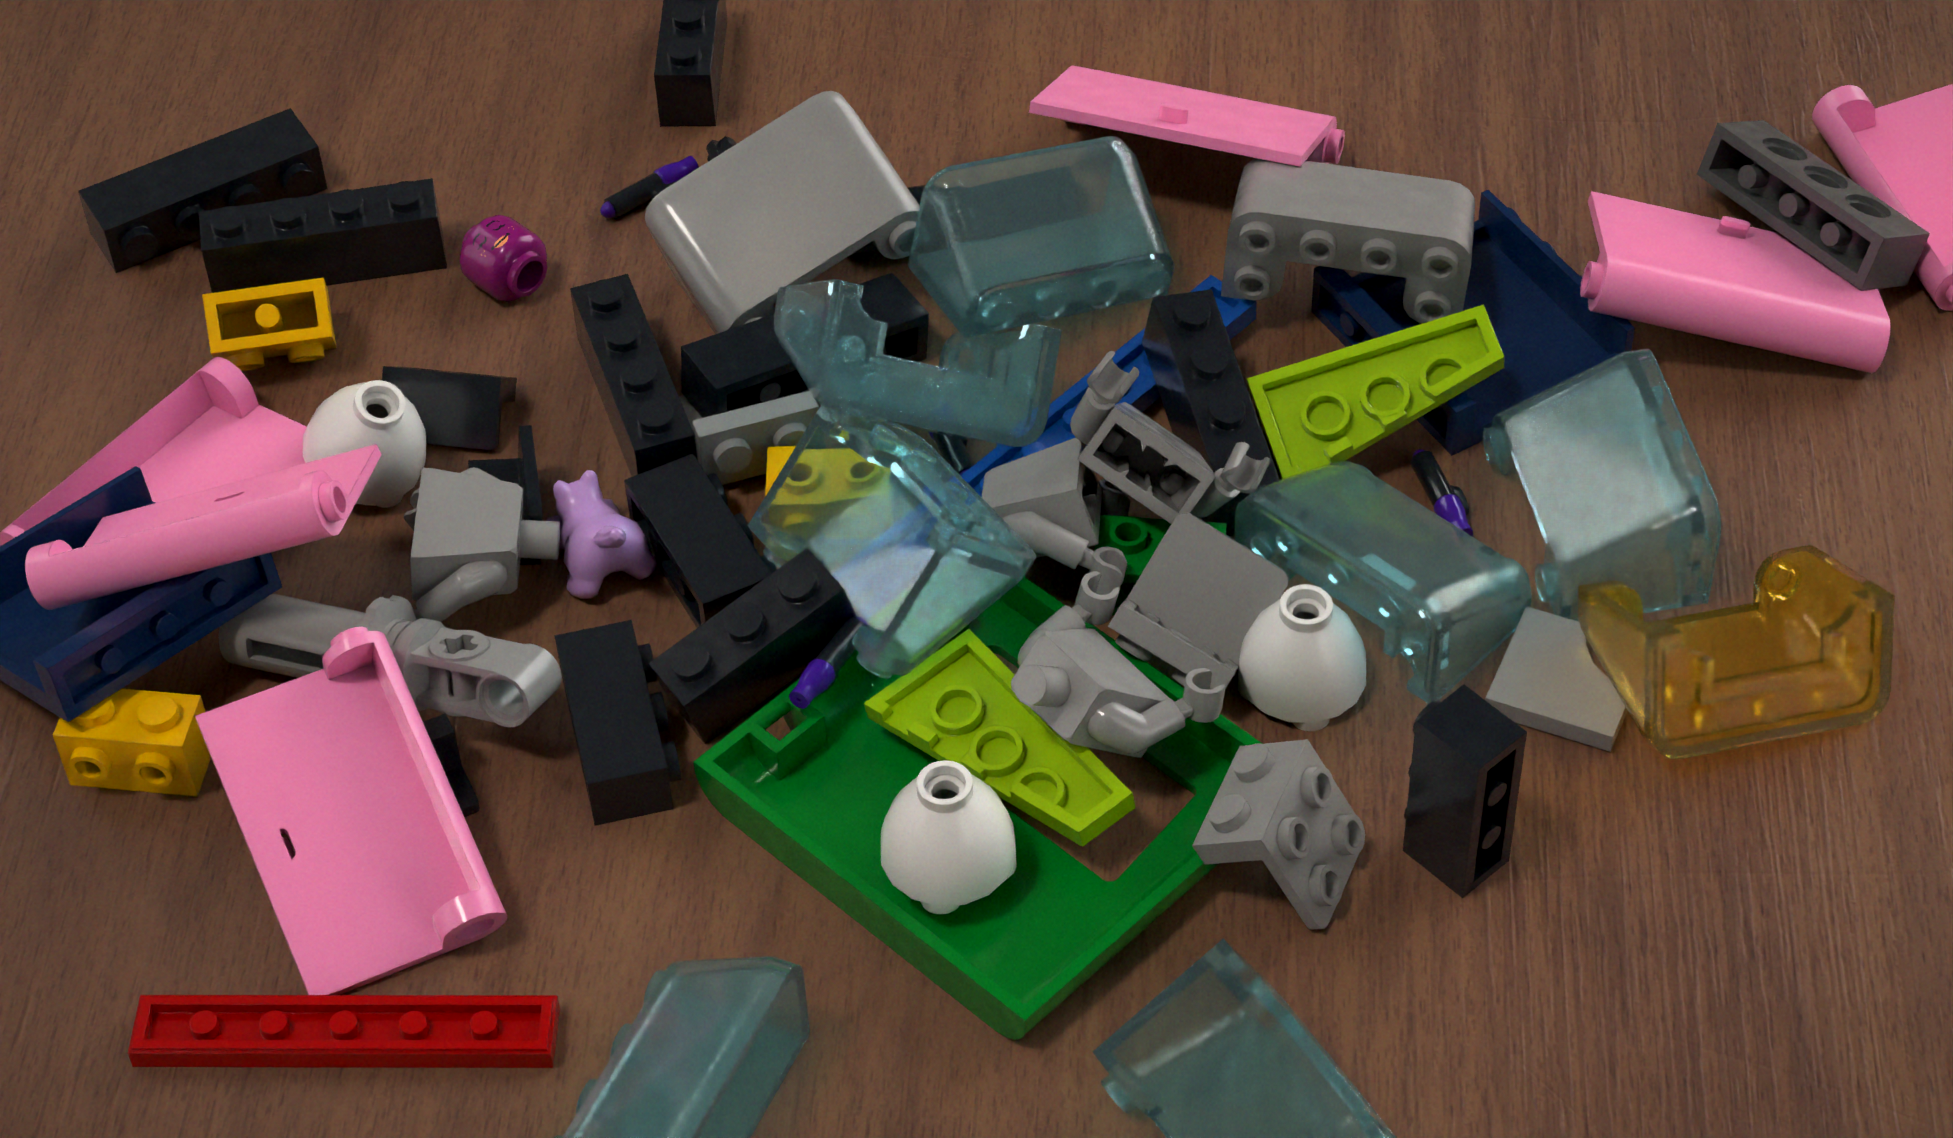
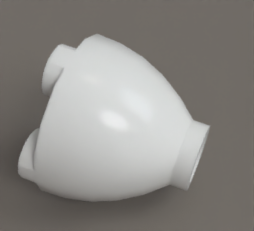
(365, 417)
(1302, 659)
(947, 839)

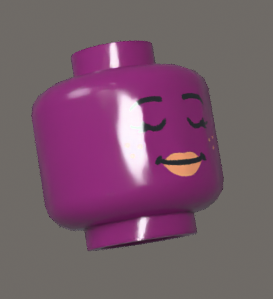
(503, 258)

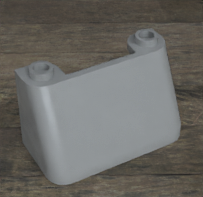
(780, 211)

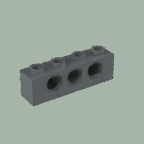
(1813, 204)

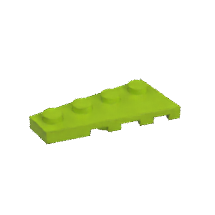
(1366, 391)
(966, 713)

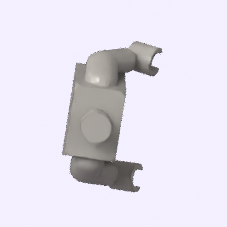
(1148, 458)
(1058, 508)
(470, 540)
(1094, 691)

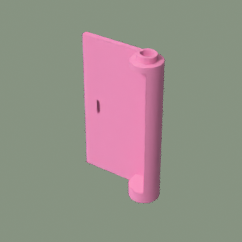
(1191, 117)
(1905, 161)
(1728, 285)
(187, 443)
(203, 530)
(375, 828)

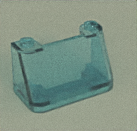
(982, 391)
(1612, 486)
(894, 531)
(1393, 562)
(1231, 1062)

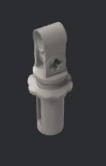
(483, 673)

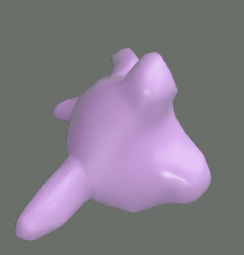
(597, 537)

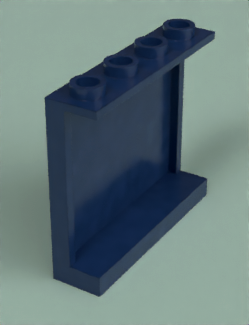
(1530, 303)
(98, 646)

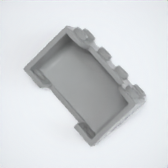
(1353, 223)

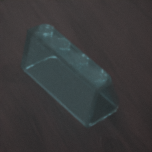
(1039, 236)
(700, 1052)

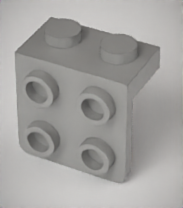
(738, 440)
(1197, 601)
(1293, 817)

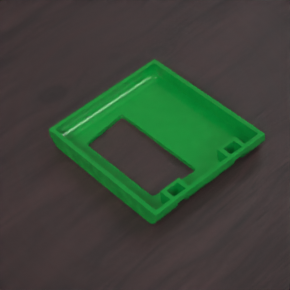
(1041, 933)

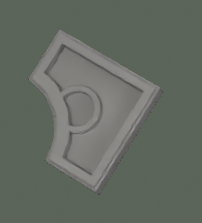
(1554, 684)

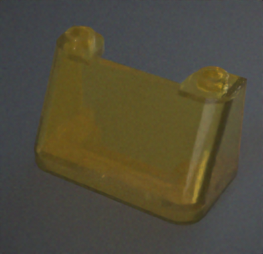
(1786, 666)

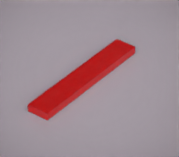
(345, 1031)

